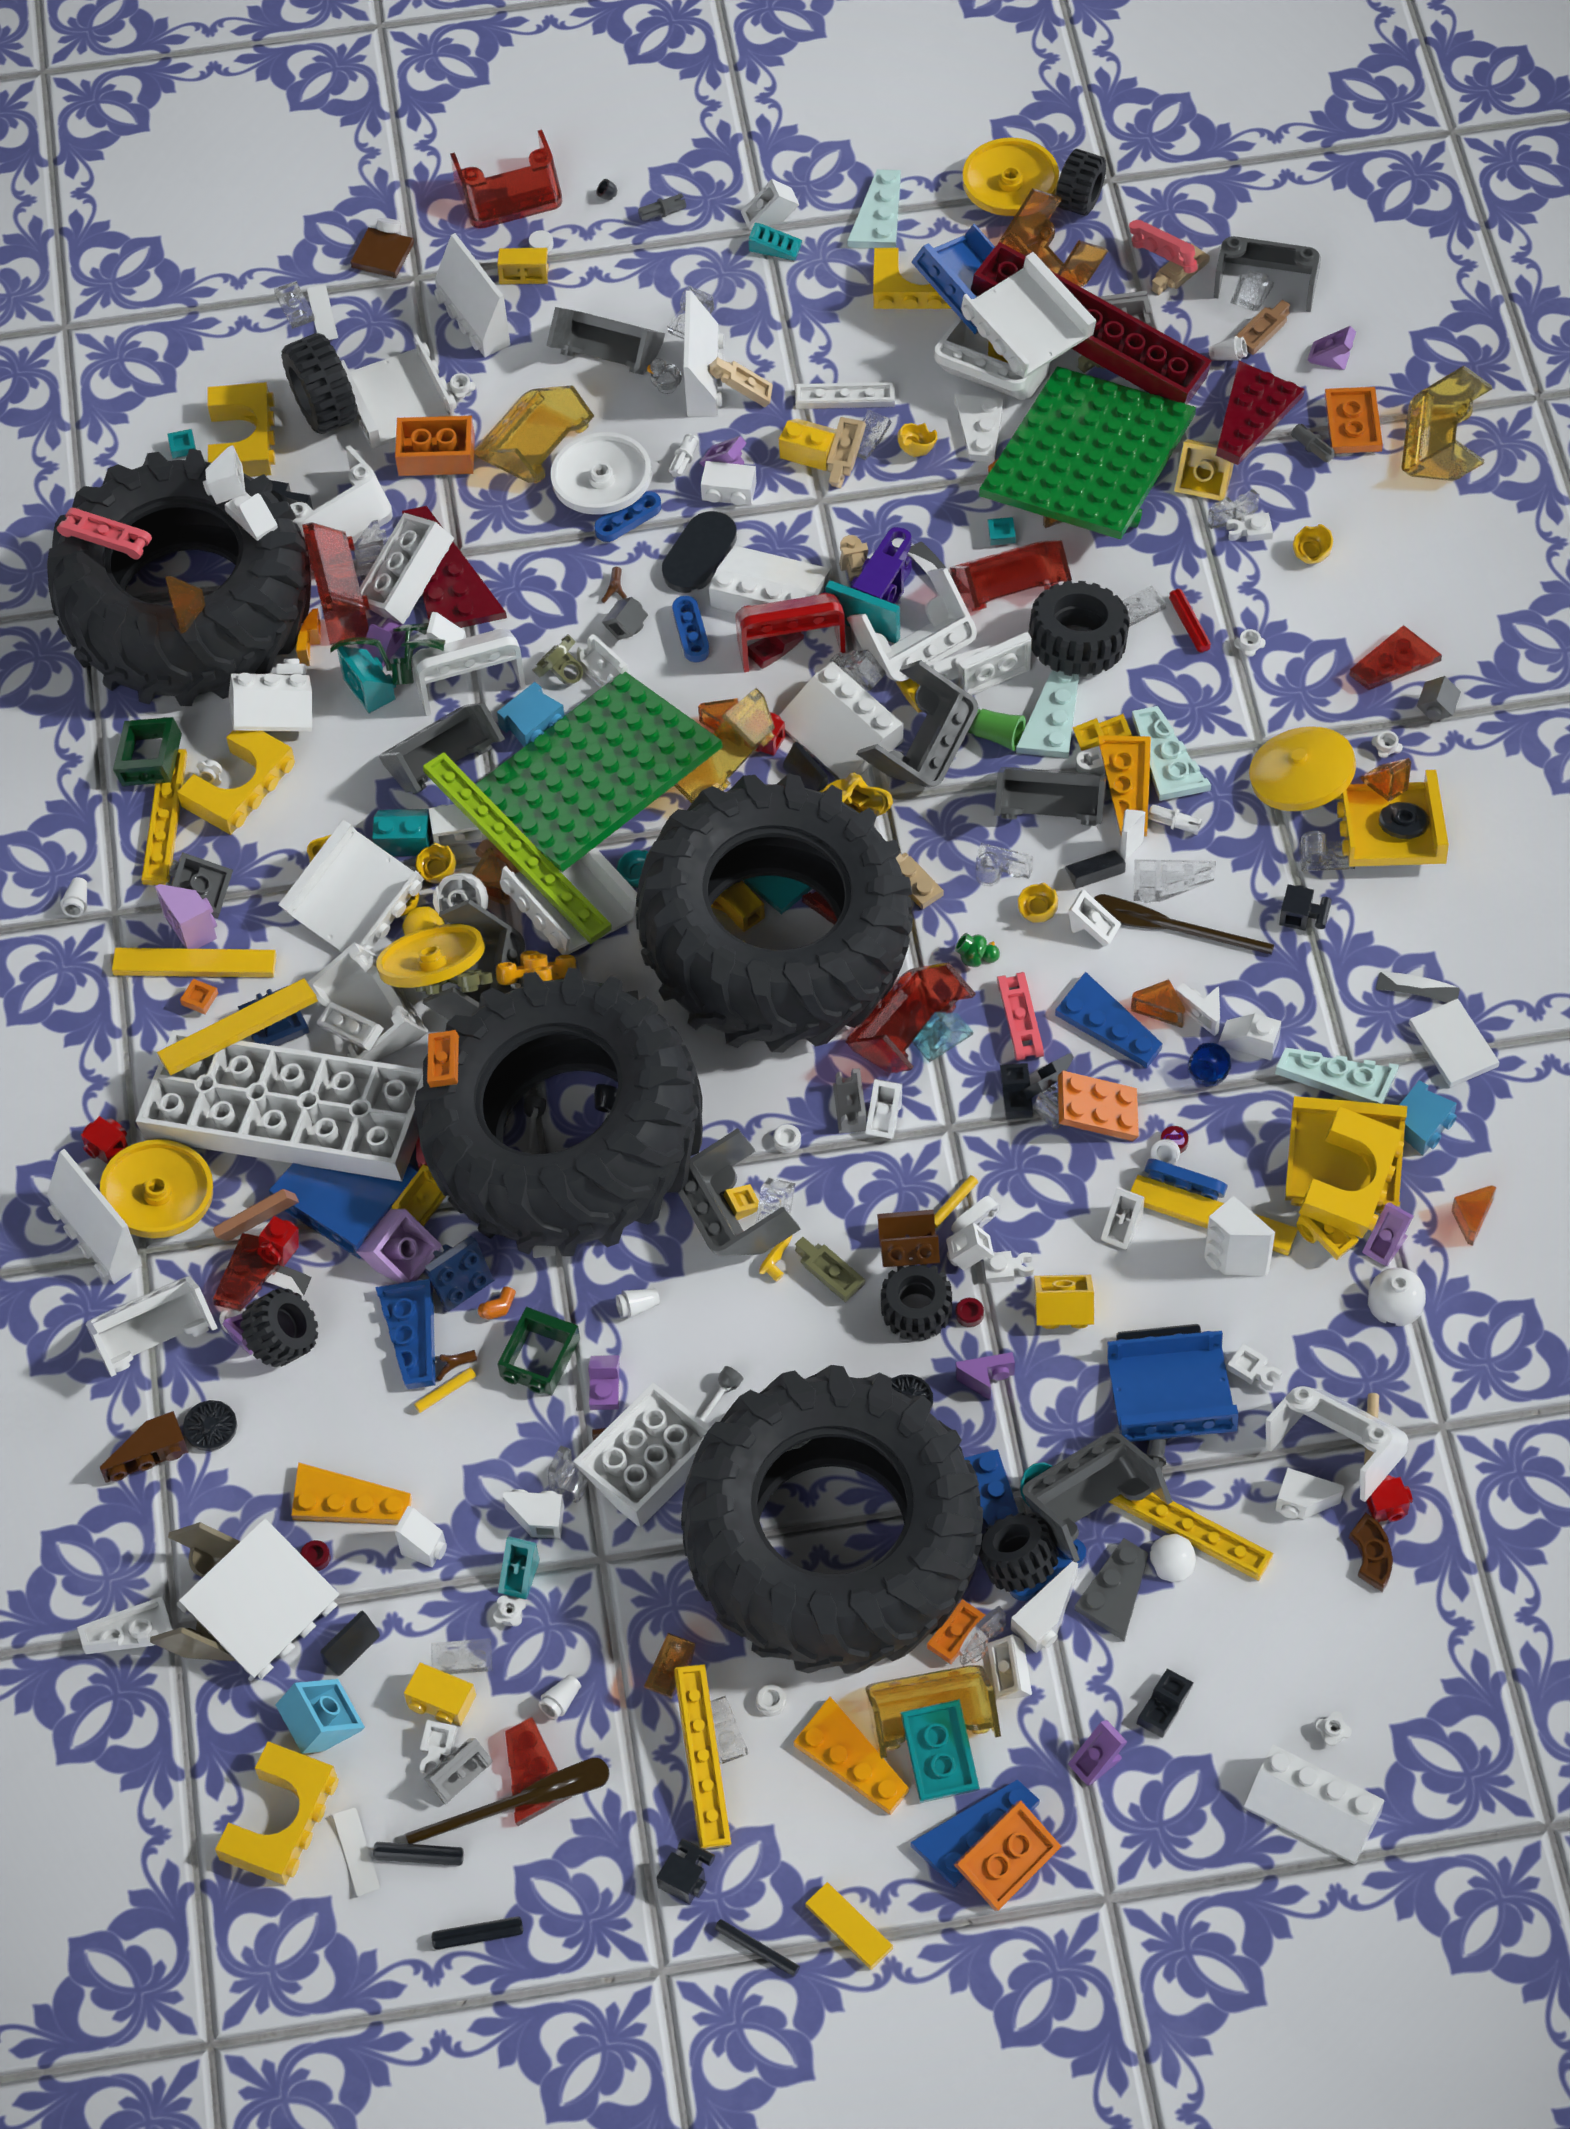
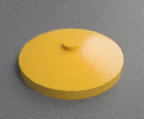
(1005, 171)
(1302, 768)
(430, 955)
(158, 1187)

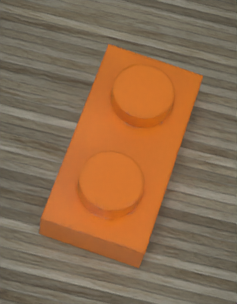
(443, 1058)
(950, 1637)

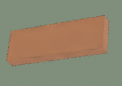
(255, 1215)

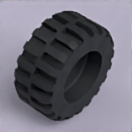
(319, 383)
(1078, 650)

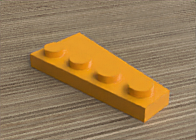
(1127, 773)
(341, 1498)
(845, 1752)

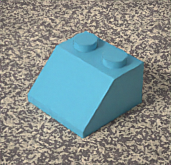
(319, 1715)

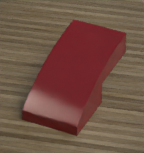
(773, 648)

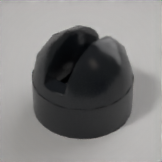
(606, 189)

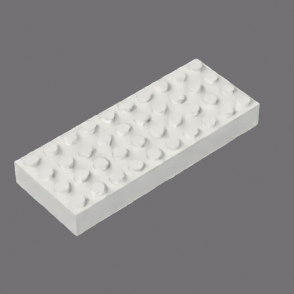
(289, 1108)

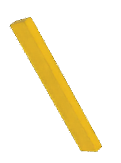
(163, 826)
(194, 962)
(237, 1026)
(1197, 1209)
(1201, 1532)
(702, 1757)

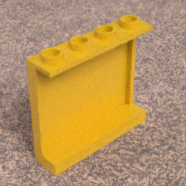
(1371, 846)
(1315, 1158)

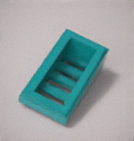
(762, 234)

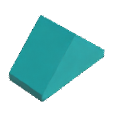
(518, 1567)

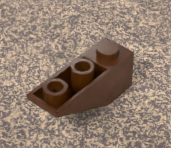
(149, 1445)

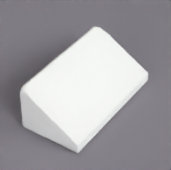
(1132, 832)
(1009, 1668)

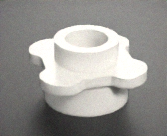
(461, 385)
(1249, 636)
(1389, 738)
(210, 771)
(509, 1619)
(1333, 1737)

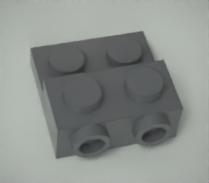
(203, 876)

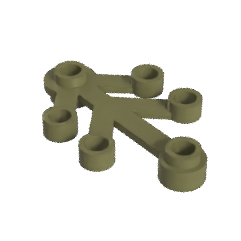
(467, 981)

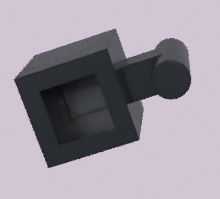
(1298, 908)
(683, 1876)

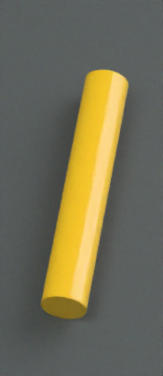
(954, 1200)
(445, 1390)

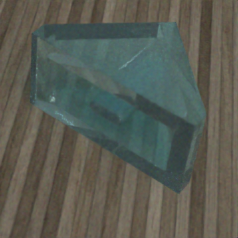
(941, 1034)

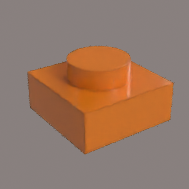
(199, 996)

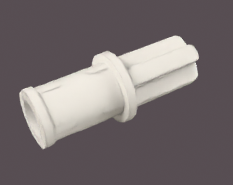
(683, 455)
(1174, 819)

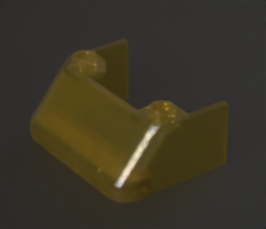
(1432, 427)
(741, 733)
(903, 1694)

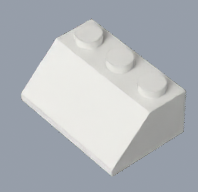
(270, 702)
(1238, 1241)

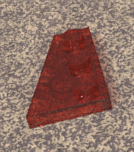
(243, 1275)

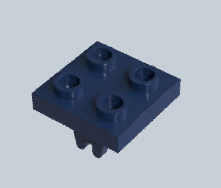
(281, 1031)
(458, 1272)

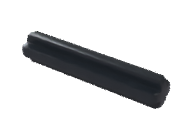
(1158, 1332)
(418, 1853)
(477, 1932)

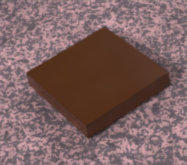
(382, 252)

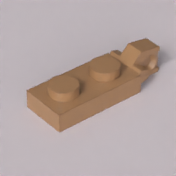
(1264, 326)

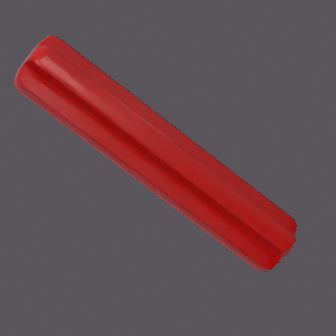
(1189, 620)

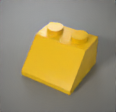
(806, 443)
(1202, 472)
(1064, 1301)

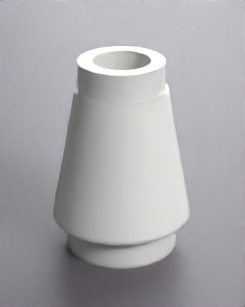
(1229, 350)
(75, 899)
(636, 1301)
(559, 1697)

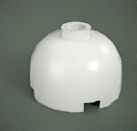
(457, 889)
(1397, 1296)

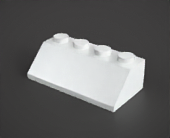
(405, 567)
(1314, 1804)

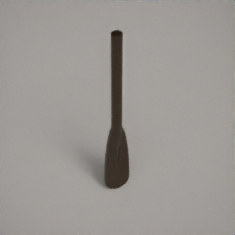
(1139, 916)
(560, 1785)

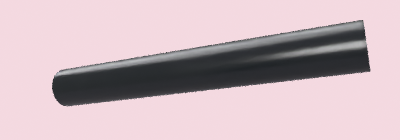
(757, 1947)

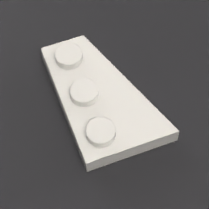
(980, 425)
(126, 1628)

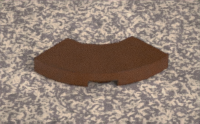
(1375, 1552)

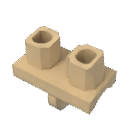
(852, 555)

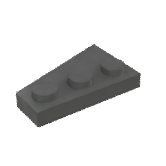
(1114, 1590)

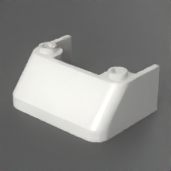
(983, 368)
(353, 508)
(947, 633)
(466, 656)
(149, 1322)
(1376, 1435)

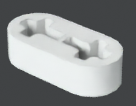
(1093, 757)
(978, 1214)

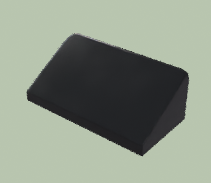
(802, 764)
(1096, 869)
(349, 1643)

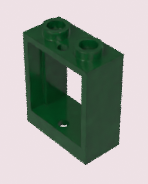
(158, 769)
(546, 1326)

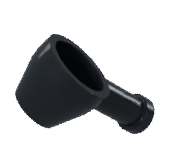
(604, 1097)

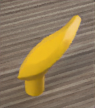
(772, 1258)

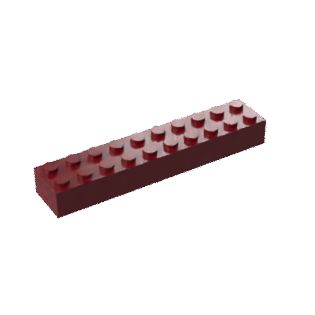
(1118, 339)

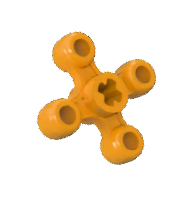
(534, 961)

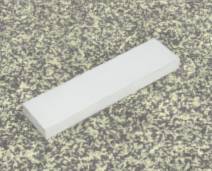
(845, 395)

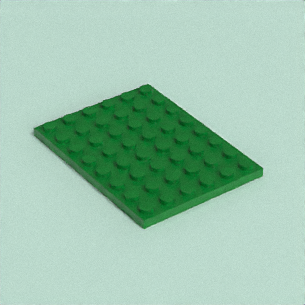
(1088, 452)
(597, 769)

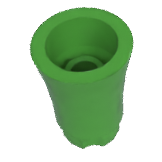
(998, 727)

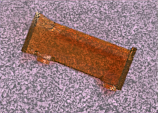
(1034, 232)

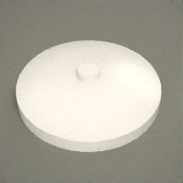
(601, 473)

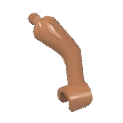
(485, 844)

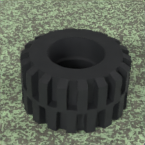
(1081, 181)
(916, 1321)
(279, 1327)
(1018, 1552)

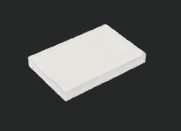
(995, 664)
(1454, 1043)

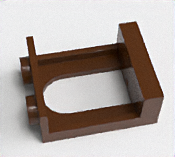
(908, 1236)

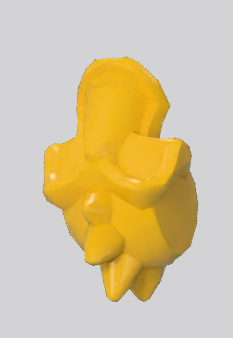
(861, 796)

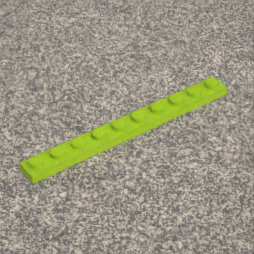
(517, 848)

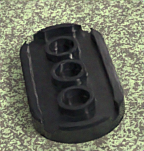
(699, 551)

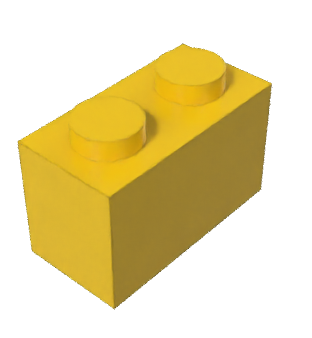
(439, 1695)

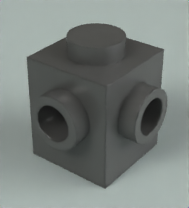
(625, 618)
(1438, 698)

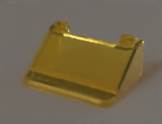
(534, 430)

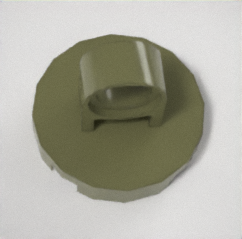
(557, 659)

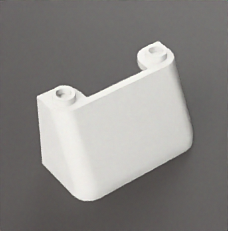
(356, 986)

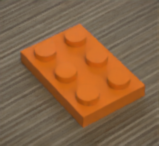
(1353, 420)
(1098, 1105)
(1007, 1855)

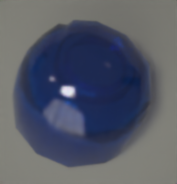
(1209, 1064)

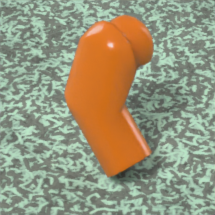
(497, 1307)

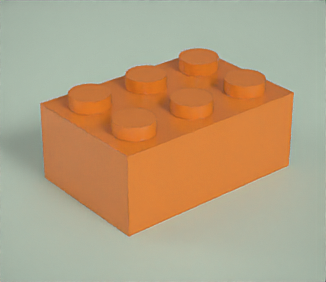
(435, 445)

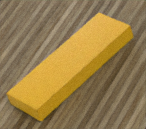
(849, 1926)

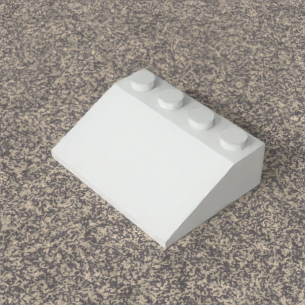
(472, 299)
(700, 349)
(763, 578)
(836, 719)
(91, 1220)
(644, 1454)

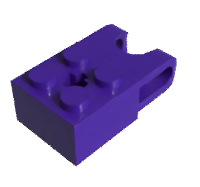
(887, 568)

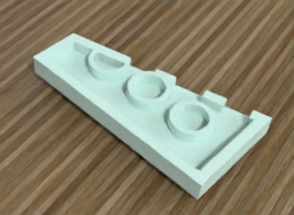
(879, 213)
(1052, 719)
(1170, 765)
(1338, 1076)

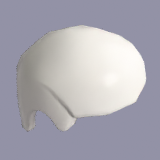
(1173, 1557)

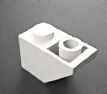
(536, 1512)

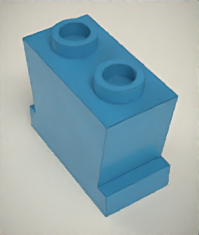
(529, 714)
(1426, 1117)

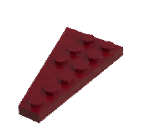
(1253, 410)
(457, 588)

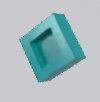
(181, 443)
(1001, 531)

